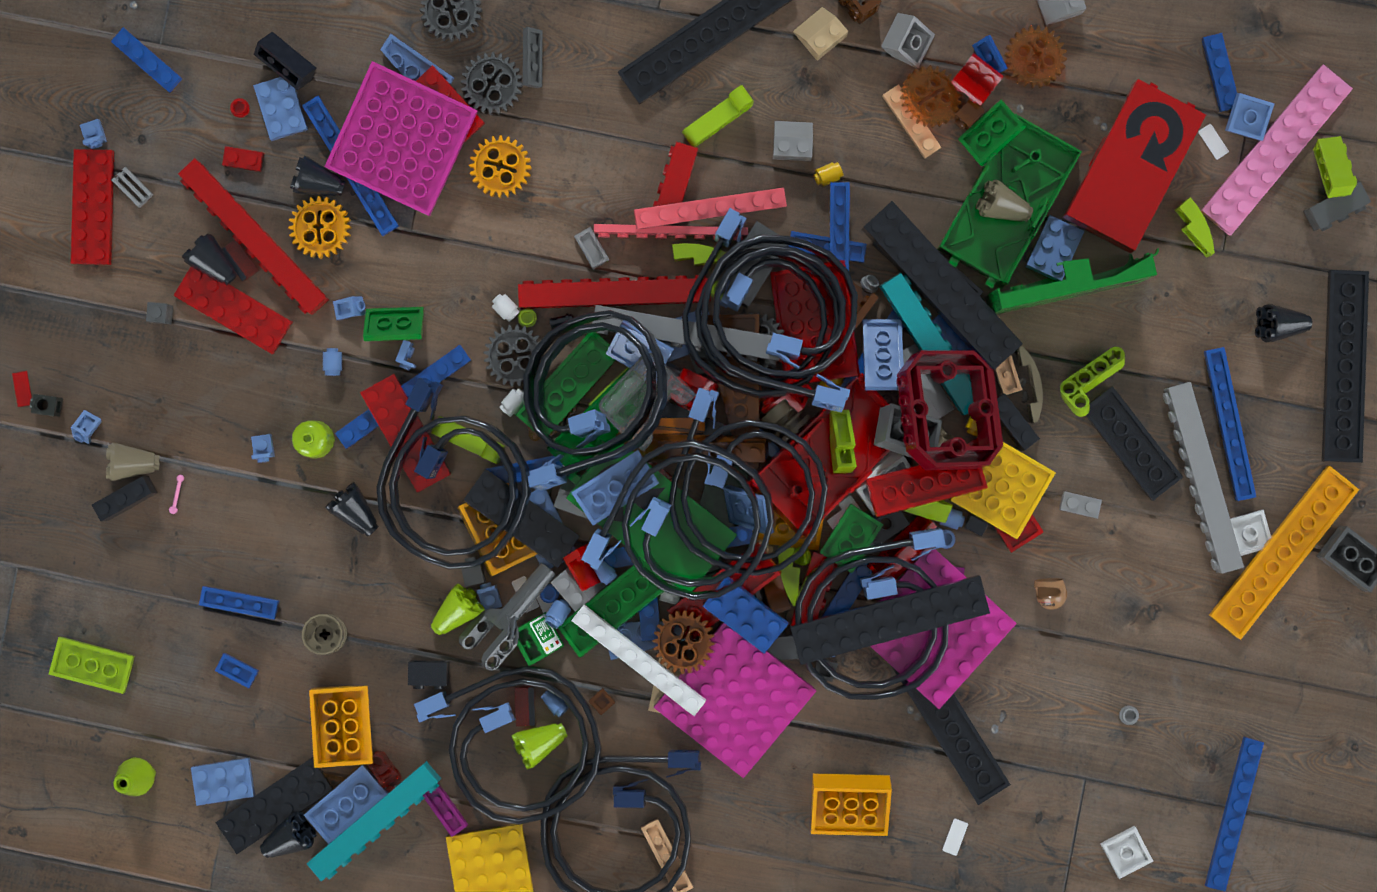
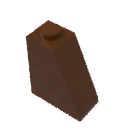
(777, 595)

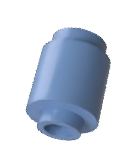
(332, 362)
(954, 519)
(557, 613)

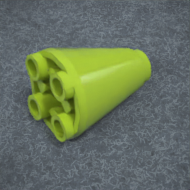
(456, 610)
(538, 743)
(134, 777)

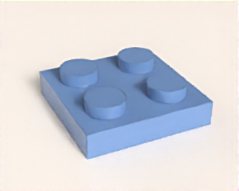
(1249, 116)

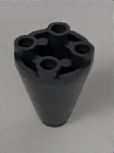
(315, 179)
(210, 259)
(1280, 323)
(353, 510)
(289, 837)

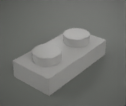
(1080, 504)

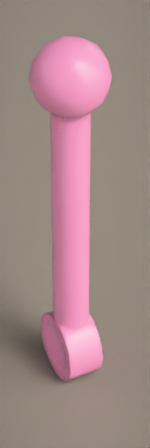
(180, 478)

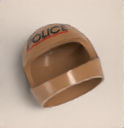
(1050, 592)

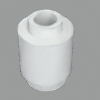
(505, 307)
(513, 402)

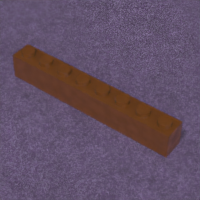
(749, 450)

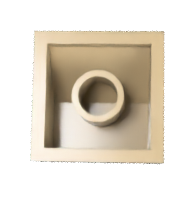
(821, 33)

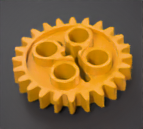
(494, 183)
(336, 226)

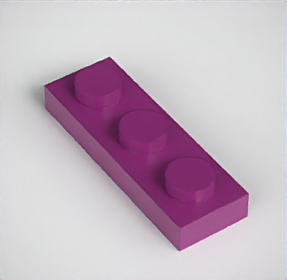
(445, 810)

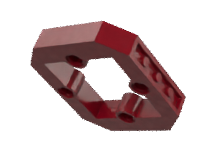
(984, 398)

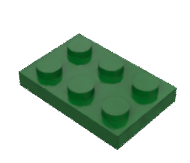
(991, 133)
(393, 324)
(852, 531)

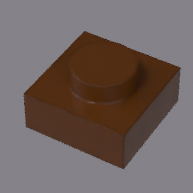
(602, 701)

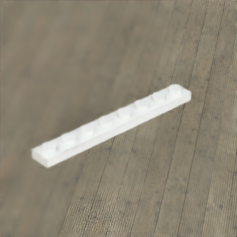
(639, 660)

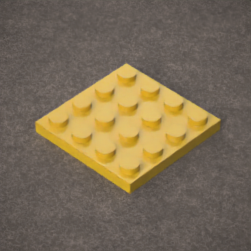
(1012, 491)
(490, 860)

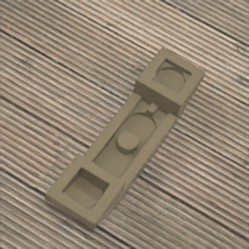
(1025, 359)

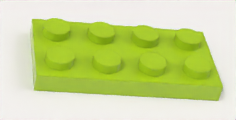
(91, 665)

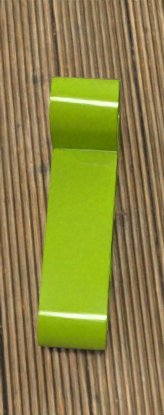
(710, 123)
(1095, 378)
(468, 442)

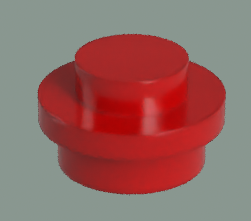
(240, 108)

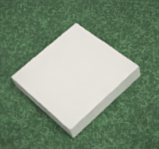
(1251, 531)
(1126, 852)

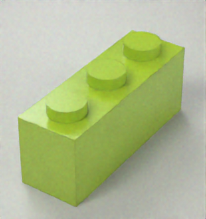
(1334, 167)

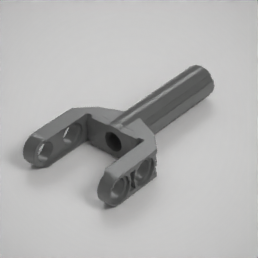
(506, 619)

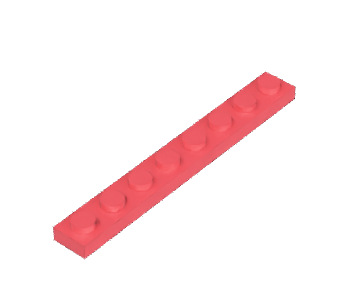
(709, 208)
(661, 232)

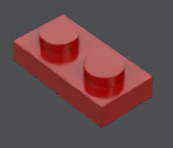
(243, 159)

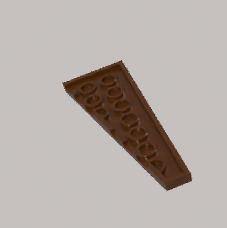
(739, 405)

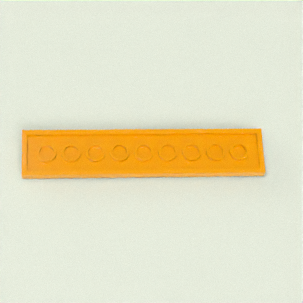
(1284, 552)

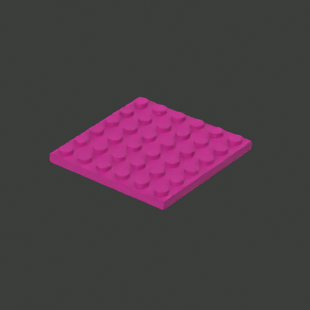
(401, 138)
(967, 640)
(746, 702)

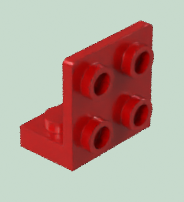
(976, 79)
(794, 400)
(581, 570)

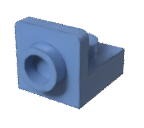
(93, 134)
(349, 307)
(405, 352)
(85, 427)
(262, 447)
(489, 596)

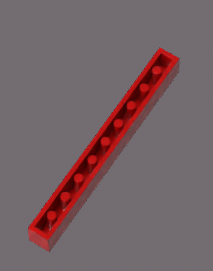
(253, 236)
(607, 292)

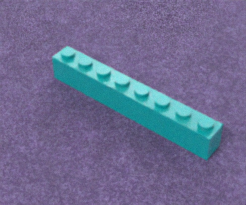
(925, 334)
(373, 821)

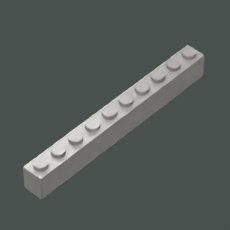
(671, 330)
(1203, 478)

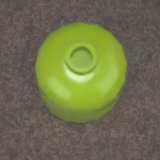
(313, 439)

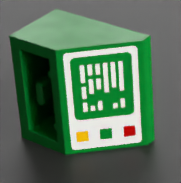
(538, 639)

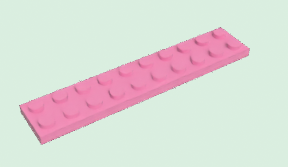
(1277, 150)

